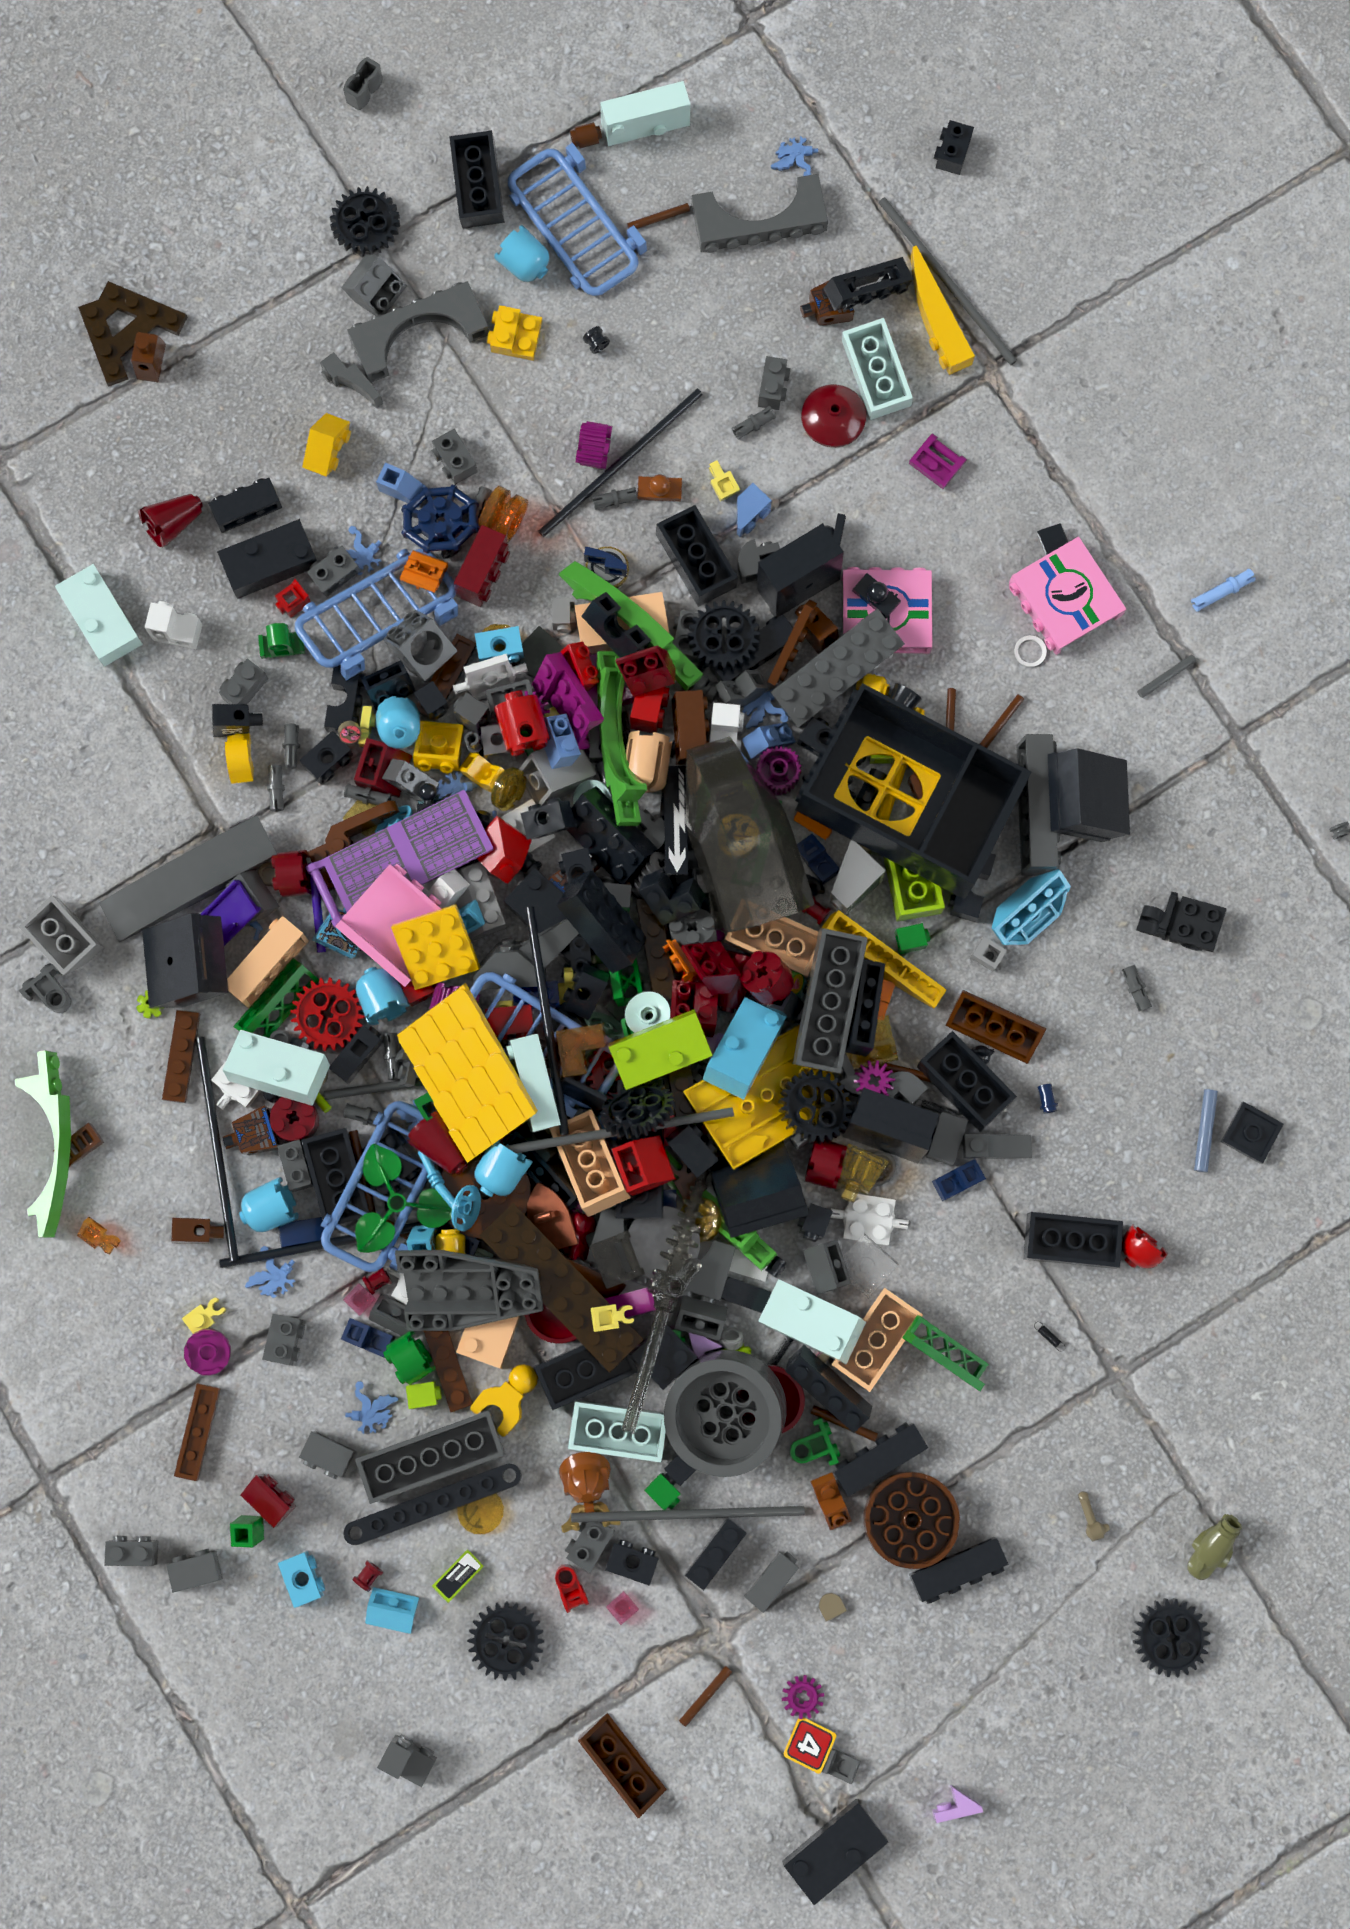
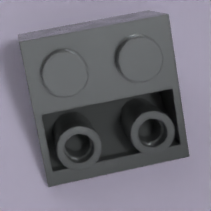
(374, 285)

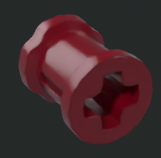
(817, 911)
(377, 1280)
(367, 1575)

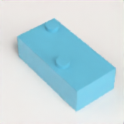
(744, 1048)

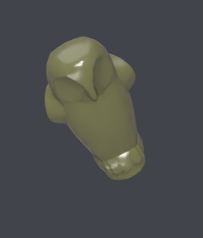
(1214, 1547)

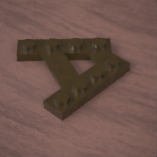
(147, 316)

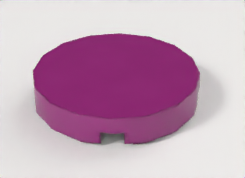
(207, 1351)

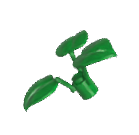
(373, 1231)

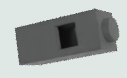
(772, 1581)

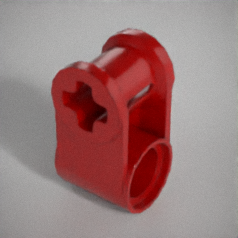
(571, 1589)

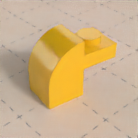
(239, 758)
(480, 771)

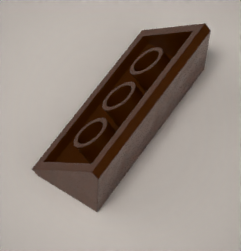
(995, 1026)
(622, 1765)

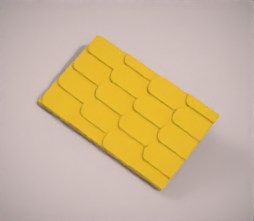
(466, 1073)
(756, 1118)

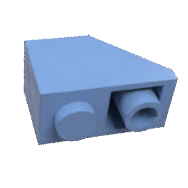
(398, 483)
(751, 506)
(768, 737)
(562, 747)

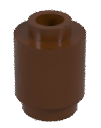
(586, 135)

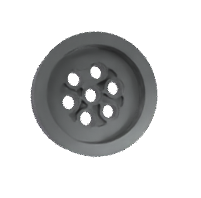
(716, 1450)

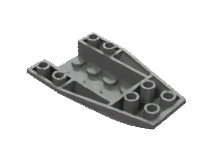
(464, 1290)

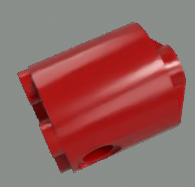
(518, 715)

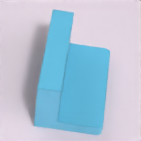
(391, 1610)

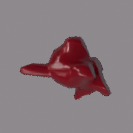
(583, 1226)

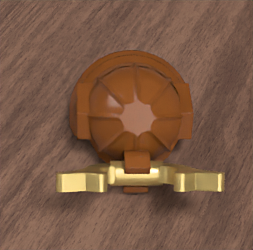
(585, 1479)

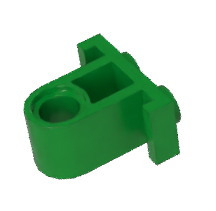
(279, 642)
(817, 1445)

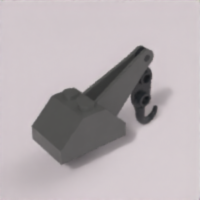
(517, 960)

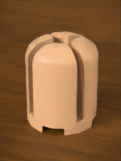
(649, 758)

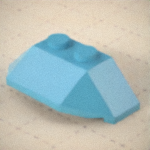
(1031, 908)

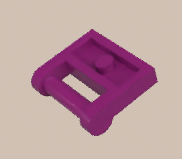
(935, 467)

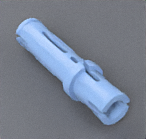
(1230, 586)

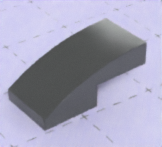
(841, 1766)

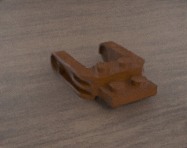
(340, 833)

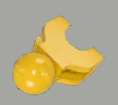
(508, 1397)

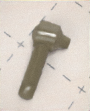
(1094, 1529)

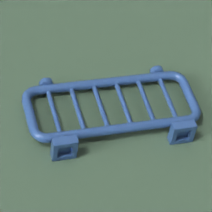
(575, 159)
(351, 660)
(508, 983)
(330, 1221)

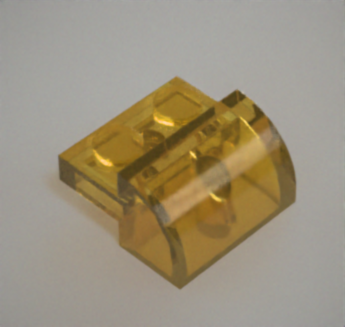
(884, 1046)

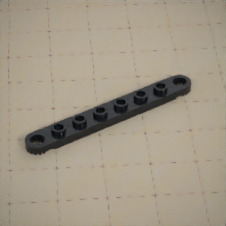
(432, 1504)

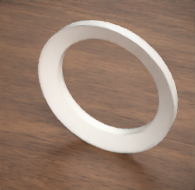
(1032, 638)

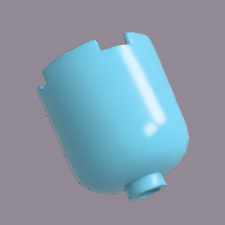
(523, 255)
(398, 722)
(380, 996)
(500, 1170)
(268, 1206)

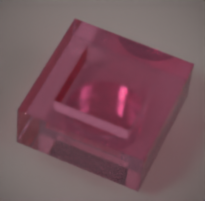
(359, 1299)
(622, 1607)

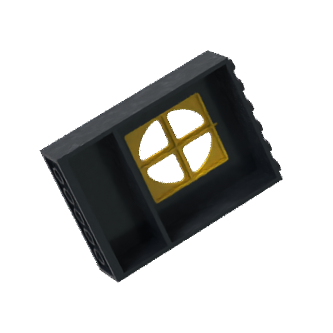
(963, 786)

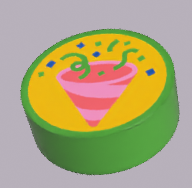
(798, 982)

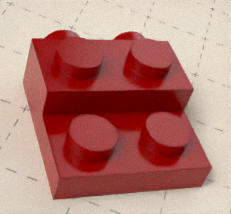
(579, 660)

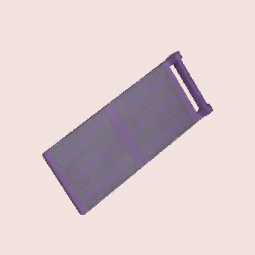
(422, 844)

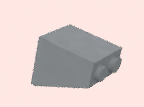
(550, 783)

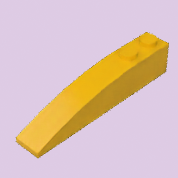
(938, 319)
(897, 969)

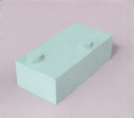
(645, 113)
(877, 368)
(98, 615)
(276, 1067)
(532, 1071)
(812, 1321)
(598, 1430)

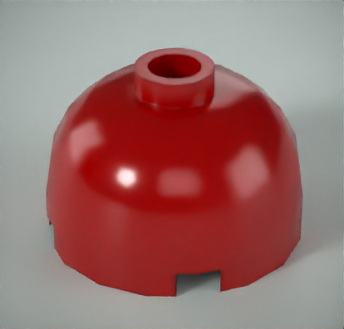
(1141, 1249)

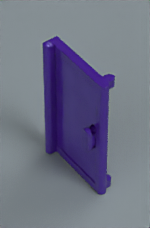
(234, 907)

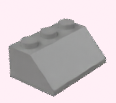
(481, 891)
(61, 936)

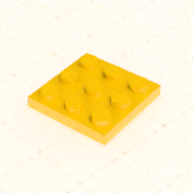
(435, 947)

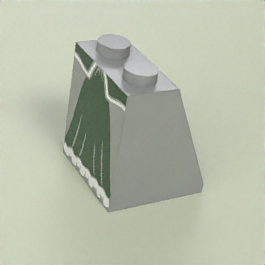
(855, 879)

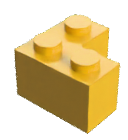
(324, 443)

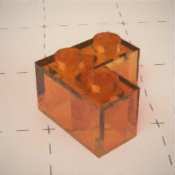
(574, 1042)

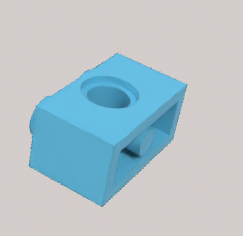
(508, 636)
(300, 1593)

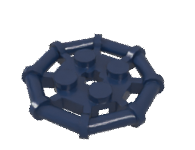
(439, 508)

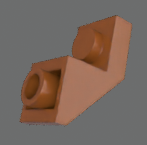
(831, 1501)

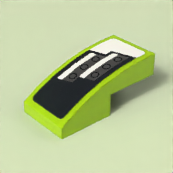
(457, 1576)

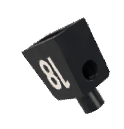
(226, 723)

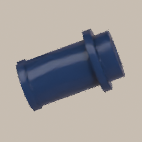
(1047, 1099)

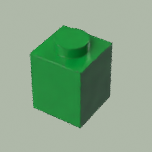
(912, 938)
(663, 1492)
(247, 1531)

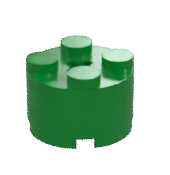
(409, 1358)

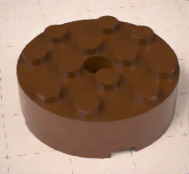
(492, 1207)
(886, 1520)

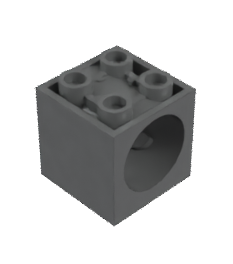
(435, 653)

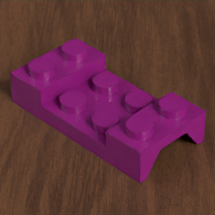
(560, 684)

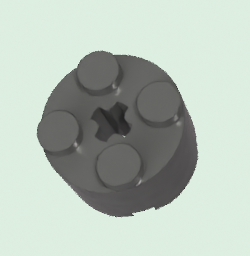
(694, 928)

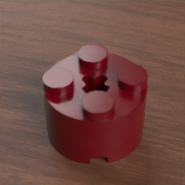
(291, 873)
(767, 977)
(299, 1130)
(825, 1164)

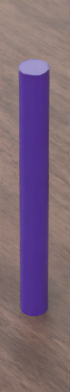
(317, 910)

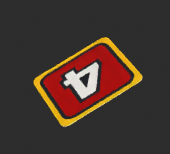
(810, 1745)

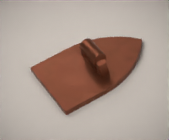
(551, 1217)

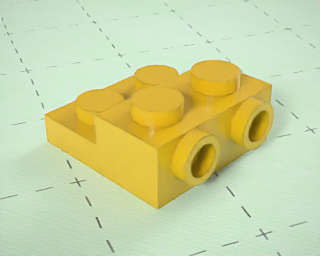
(514, 333)
(438, 746)

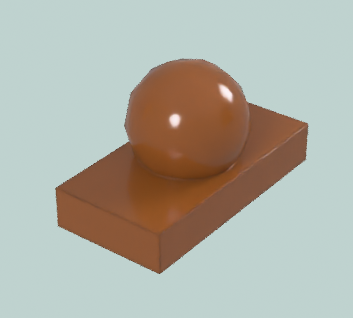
(659, 488)

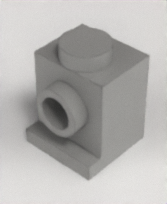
(563, 614)
(988, 946)

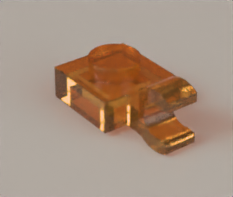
(96, 1236)

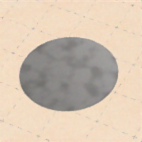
(650, 1237)

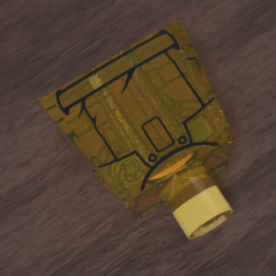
(860, 1172)

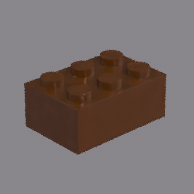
(689, 722)

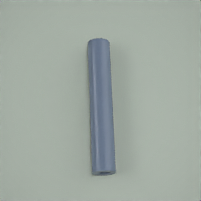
(1205, 1130)

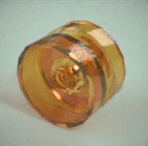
(503, 512)

